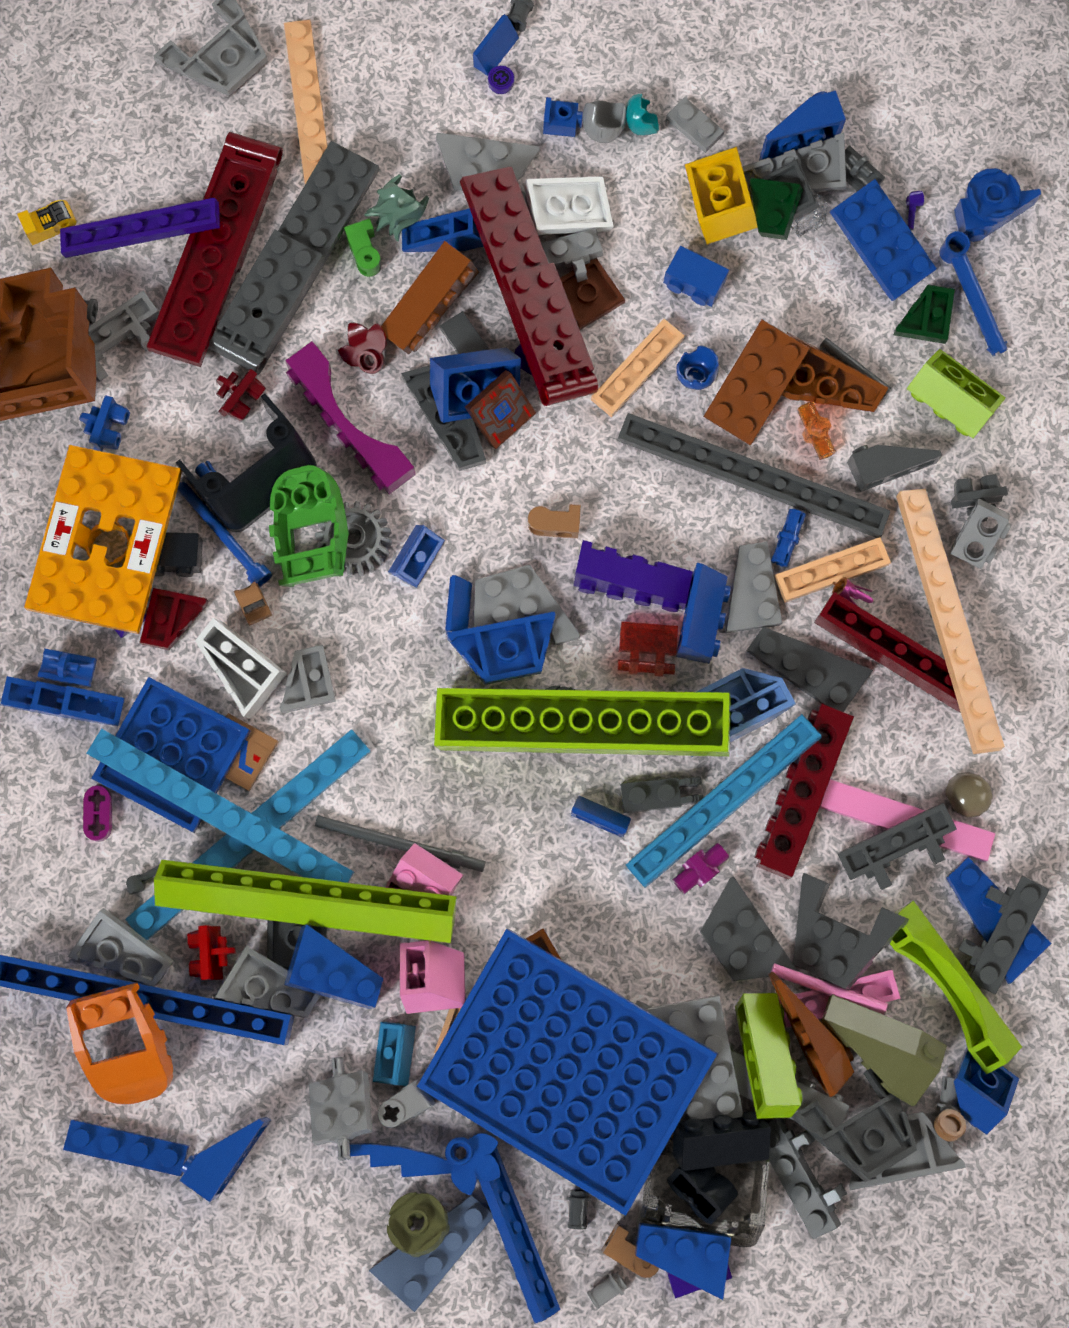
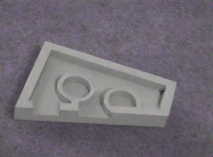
(754, 592)
(119, 948)
(260, 984)

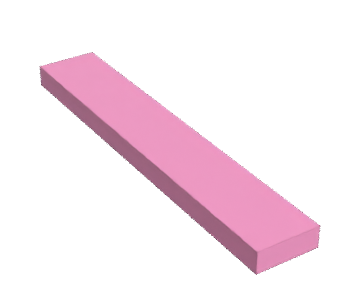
(888, 813)

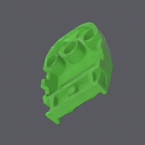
(301, 500)

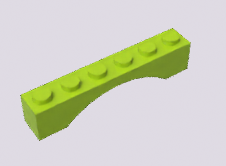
(984, 1030)

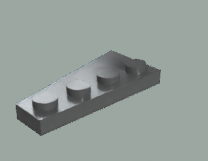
(815, 671)

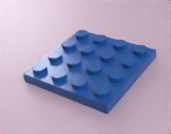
(180, 736)

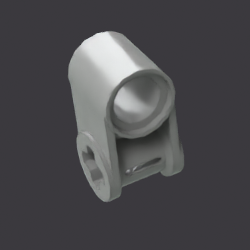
(410, 1101)

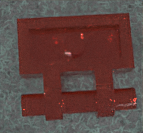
(647, 639)

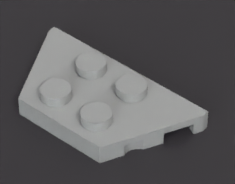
(475, 155)
(931, 1157)

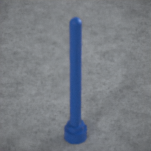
(255, 571)

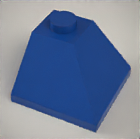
(983, 1097)

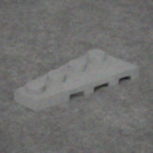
(821, 162)

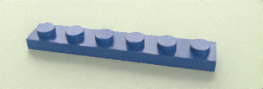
(520, 1245)

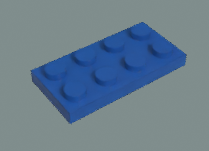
(883, 240)

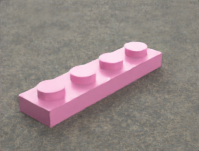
(877, 986)

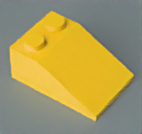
(721, 195)

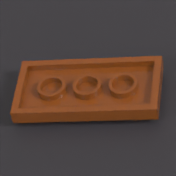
(756, 382)

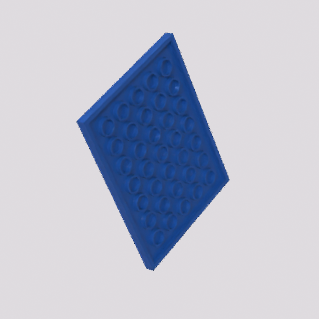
(567, 1071)

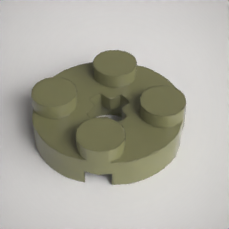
(429, 1236)

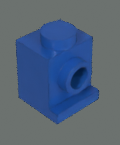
(561, 118)

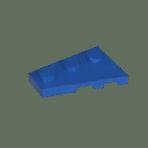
(687, 1254)

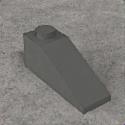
(885, 463)

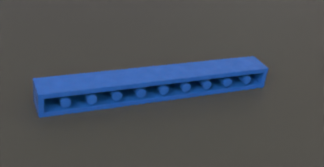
(165, 1003)

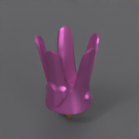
(847, 589)

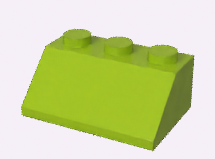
(955, 393)

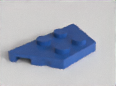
(505, 648)

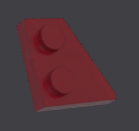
(169, 617)

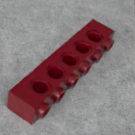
(784, 863)

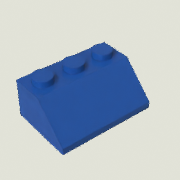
(462, 376)
(703, 615)

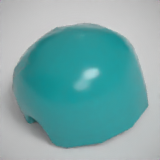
(638, 118)

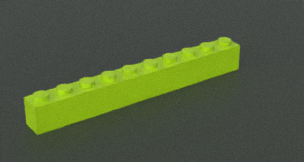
(305, 901)

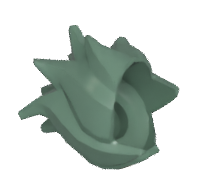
(397, 208)

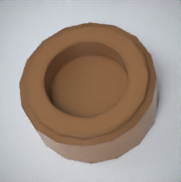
(950, 1125)

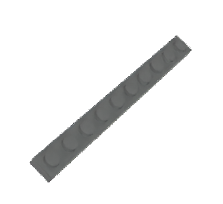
(753, 475)

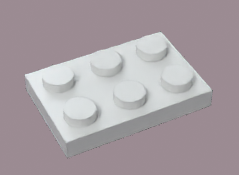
(568, 204)

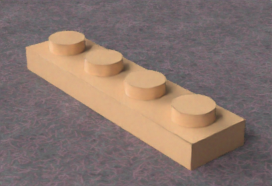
(637, 367)
(829, 569)

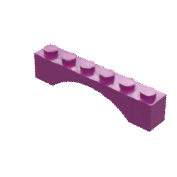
(383, 460)

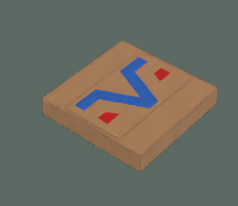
(251, 757)

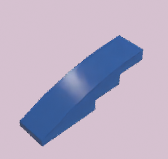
(62, 701)
(412, 1161)

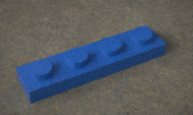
(126, 1147)

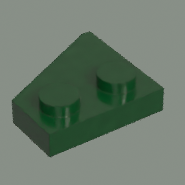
(775, 206)
(928, 316)

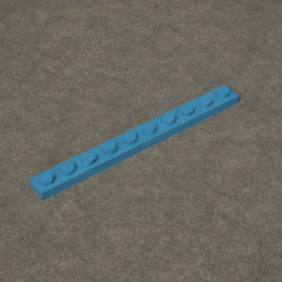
(215, 809)
(276, 811)

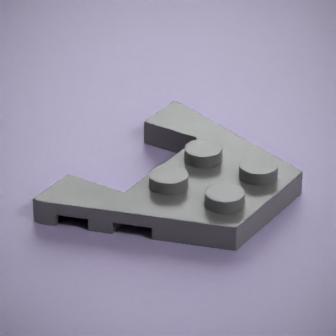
(226, 59)
(516, 596)

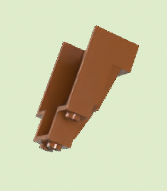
(43, 346)

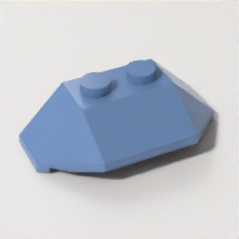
(754, 699)

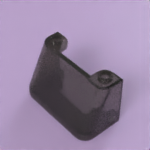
(740, 1220)

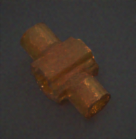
(810, 419)

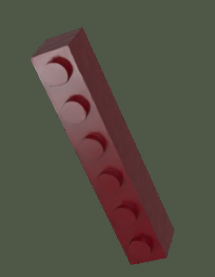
(888, 647)

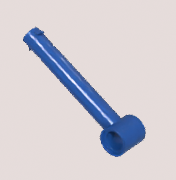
(973, 290)

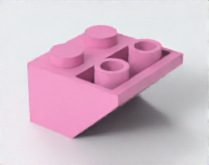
(424, 873)
(431, 977)

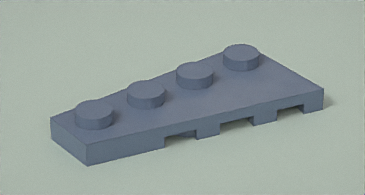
(416, 1277)

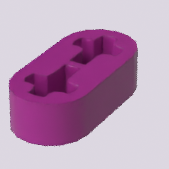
(104, 813)

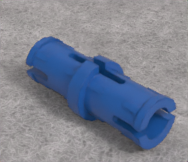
(788, 537)

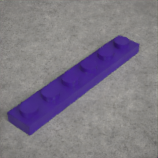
(140, 227)

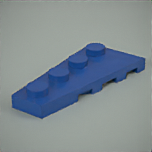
(970, 888)

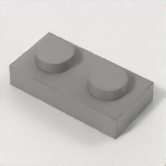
(695, 124)

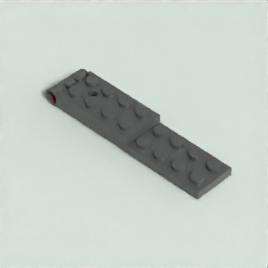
(293, 258)

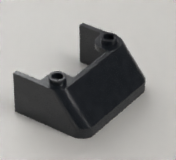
(248, 495)

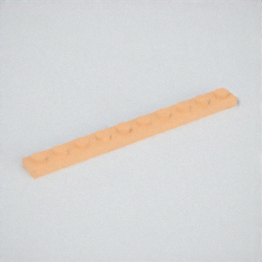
(950, 622)

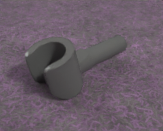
(135, 882)

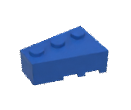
(331, 972)

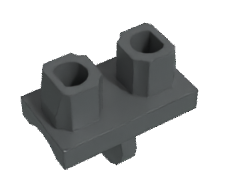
(859, 170)
(990, 492)

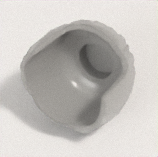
(604, 120)

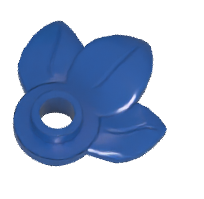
(477, 1163)

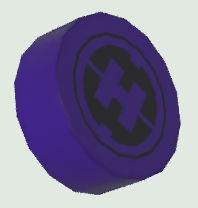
(501, 79)

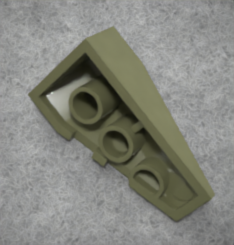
(895, 1051)

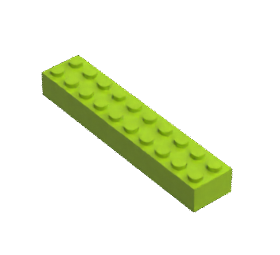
(583, 721)

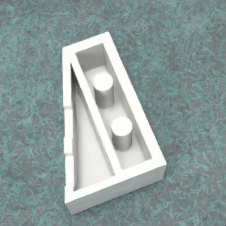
(241, 667)

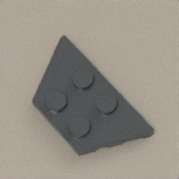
(742, 937)

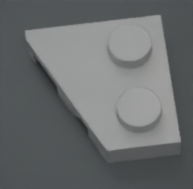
(308, 681)

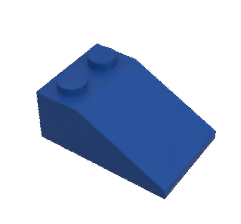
(814, 120)
(214, 1167)

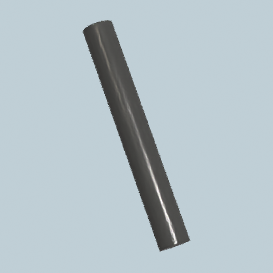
(841, 355)

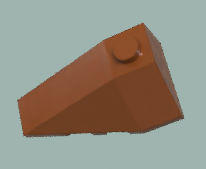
(833, 382)
(823, 1052)

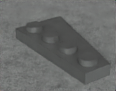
(458, 436)

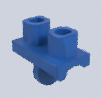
(100, 421)
(67, 667)

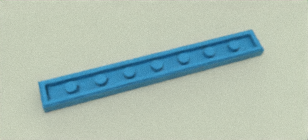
(723, 801)

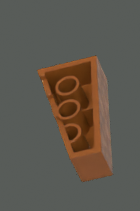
(429, 298)

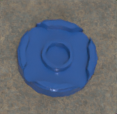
(992, 195)

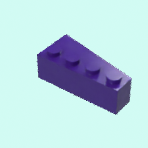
(631, 578)

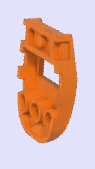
(129, 1076)

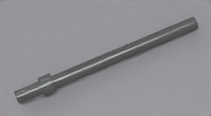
(455, 858)

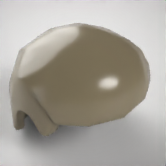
(969, 794)

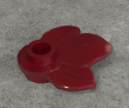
(362, 344)

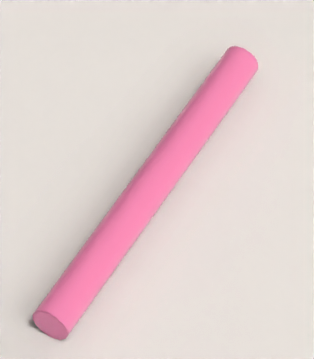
(829, 988)

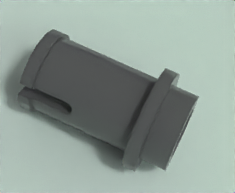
(578, 1209)

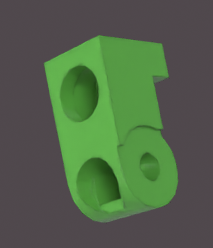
(364, 254)

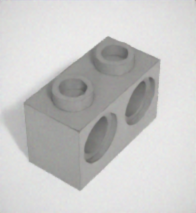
(975, 532)

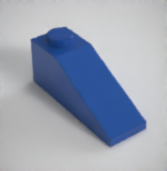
(454, 228)
(978, 229)

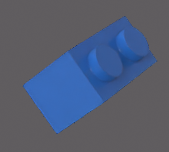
(695, 277)

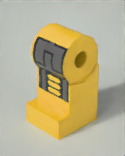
(47, 221)

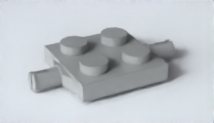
(340, 1108)

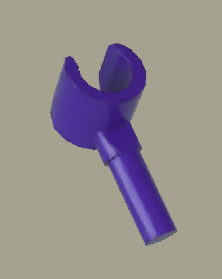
(913, 200)

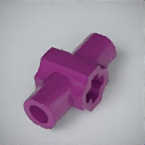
(700, 868)

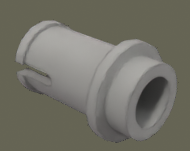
(607, 1290)

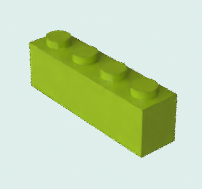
(768, 1055)

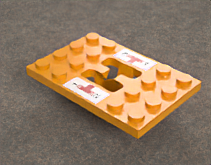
(95, 588)

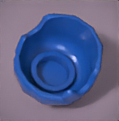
(704, 362)

